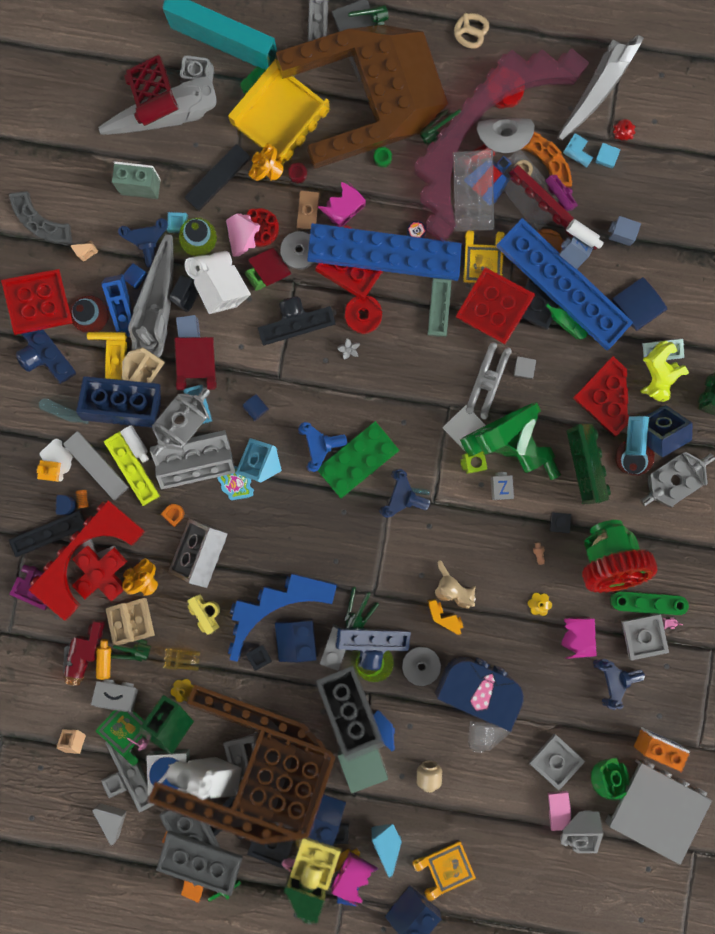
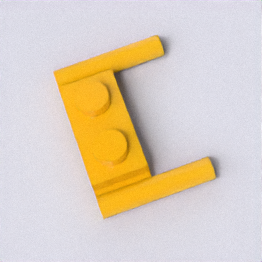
(115, 351)

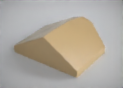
(141, 366)

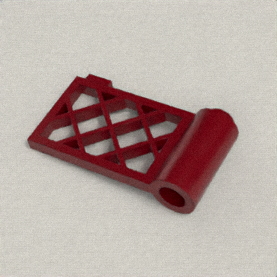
(157, 104)

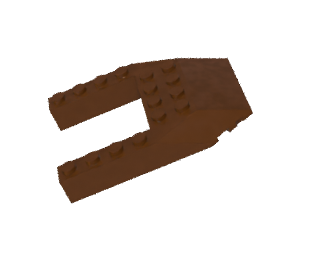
(396, 79)
(280, 782)

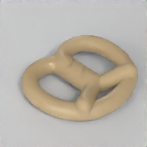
(471, 30)

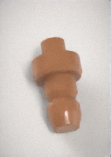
(538, 550)

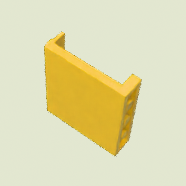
(278, 112)

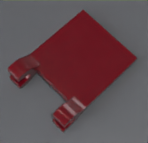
(195, 360)

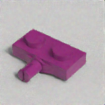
(563, 193)

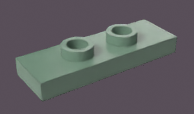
(439, 307)

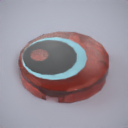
(89, 314)
(633, 464)

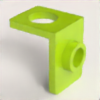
(466, 463)

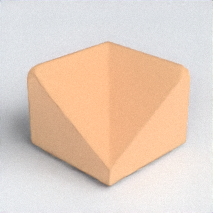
(85, 251)
(71, 741)

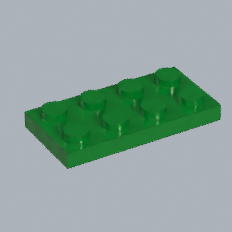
(358, 459)

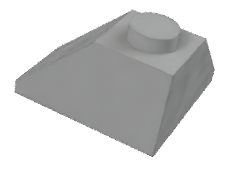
(583, 832)

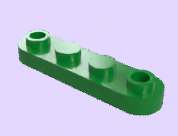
(649, 603)

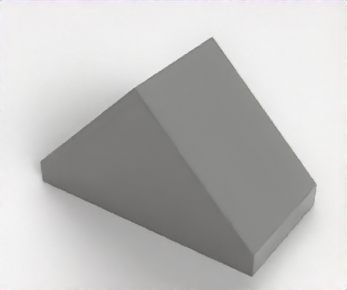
(110, 820)

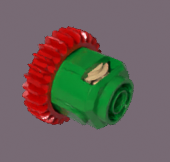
(615, 559)

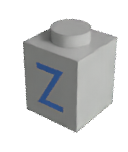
(502, 486)

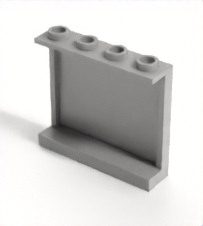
(660, 811)

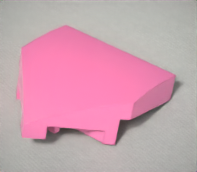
(241, 233)

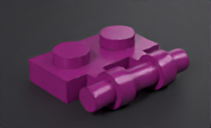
(21, 587)

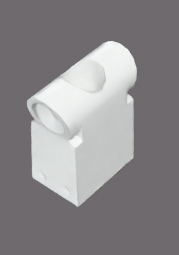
(217, 281)
(205, 777)

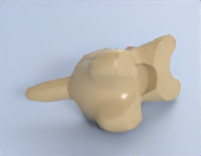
(450, 589)

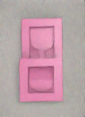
(559, 810)

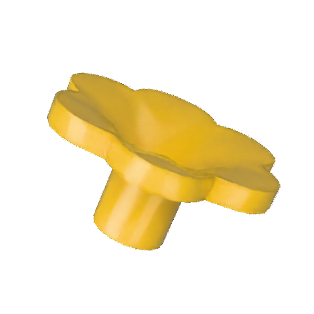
(535, 602)
(185, 686)

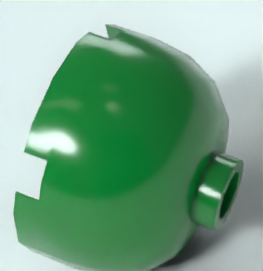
(610, 779)

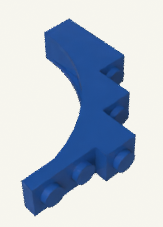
(299, 590)

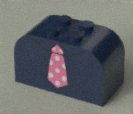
(481, 691)

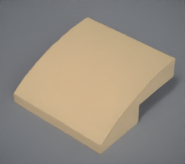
(130, 622)

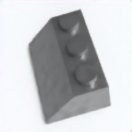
(198, 553)

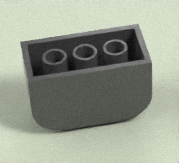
(350, 713)

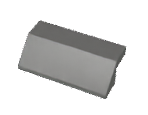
(202, 459)

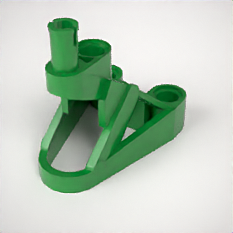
(504, 438)

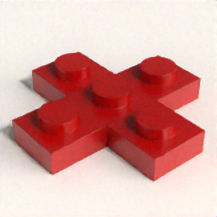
(99, 573)

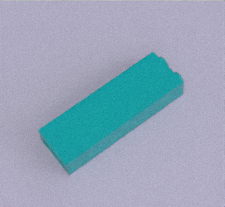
(220, 32)

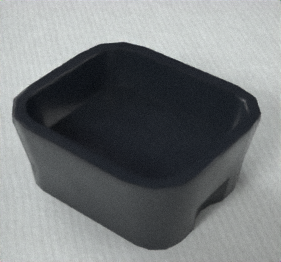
(184, 293)

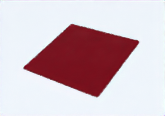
(270, 266)

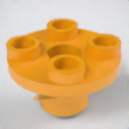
(266, 164)
(140, 578)

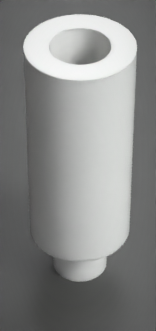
(584, 234)
(135, 443)

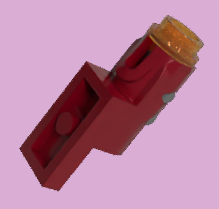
(80, 651)

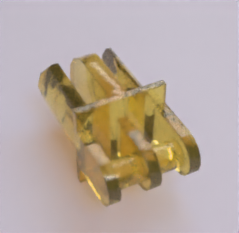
(181, 659)

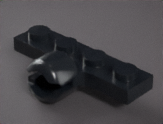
(295, 321)

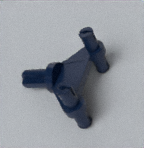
(145, 238)
(402, 496)
(617, 682)

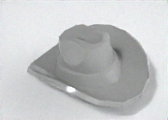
(506, 134)

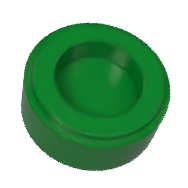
(382, 157)

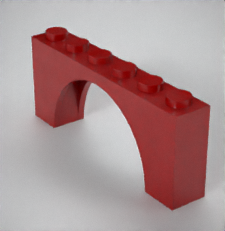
(53, 585)

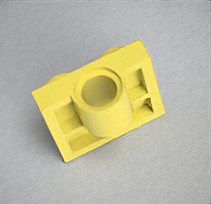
(198, 607)
(315, 864)

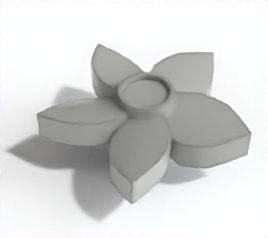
(348, 348)

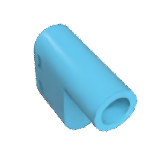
(575, 152)

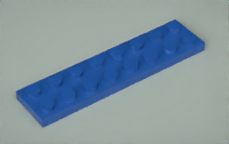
(384, 252)
(564, 284)

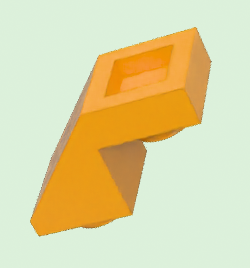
(450, 621)

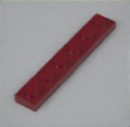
(544, 200)

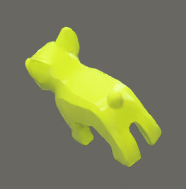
(662, 373)

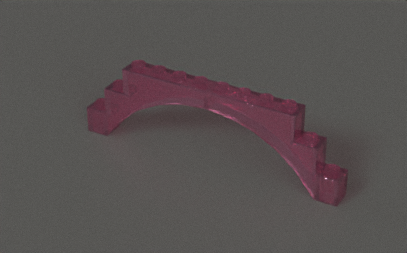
(508, 78)

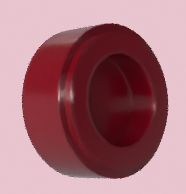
(297, 173)

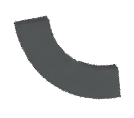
(37, 224)

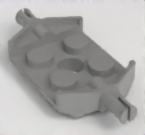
(175, 435)
(691, 474)

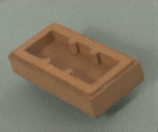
(307, 210)

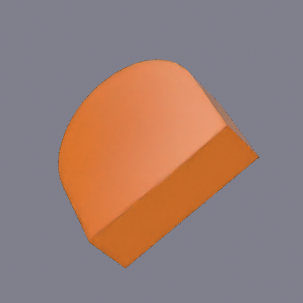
(173, 514)

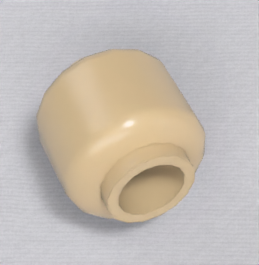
(429, 776)

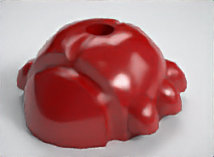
(623, 133)

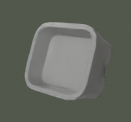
(195, 68)

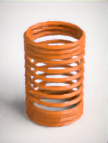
(86, 504)

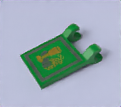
(118, 728)

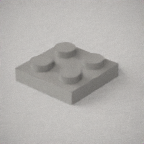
(645, 637)
(556, 761)

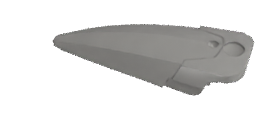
(605, 78)
(192, 97)
(153, 306)

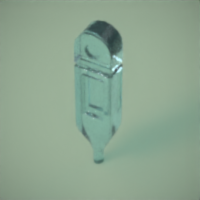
(60, 411)

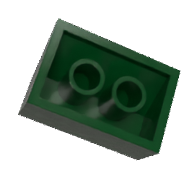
(305, 901)

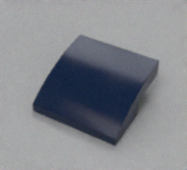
(640, 303)

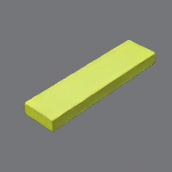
(131, 469)

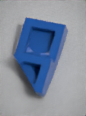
(386, 729)

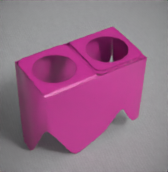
(344, 208)
(580, 637)
(352, 874)

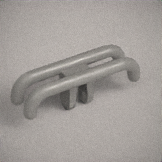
(488, 380)

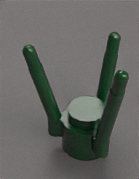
(377, 14)
(430, 133)
(355, 620)
(140, 651)

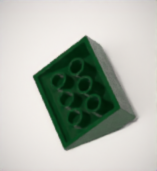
(587, 464)

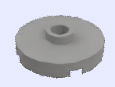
(288, 250)
(414, 658)

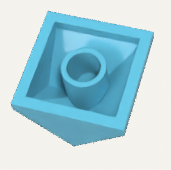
(259, 461)
(387, 845)

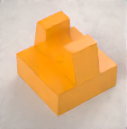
(48, 470)

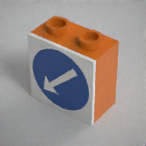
(661, 749)

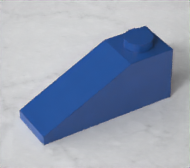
(118, 302)

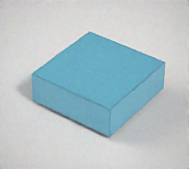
(607, 155)
(175, 221)

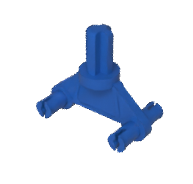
(319, 444)

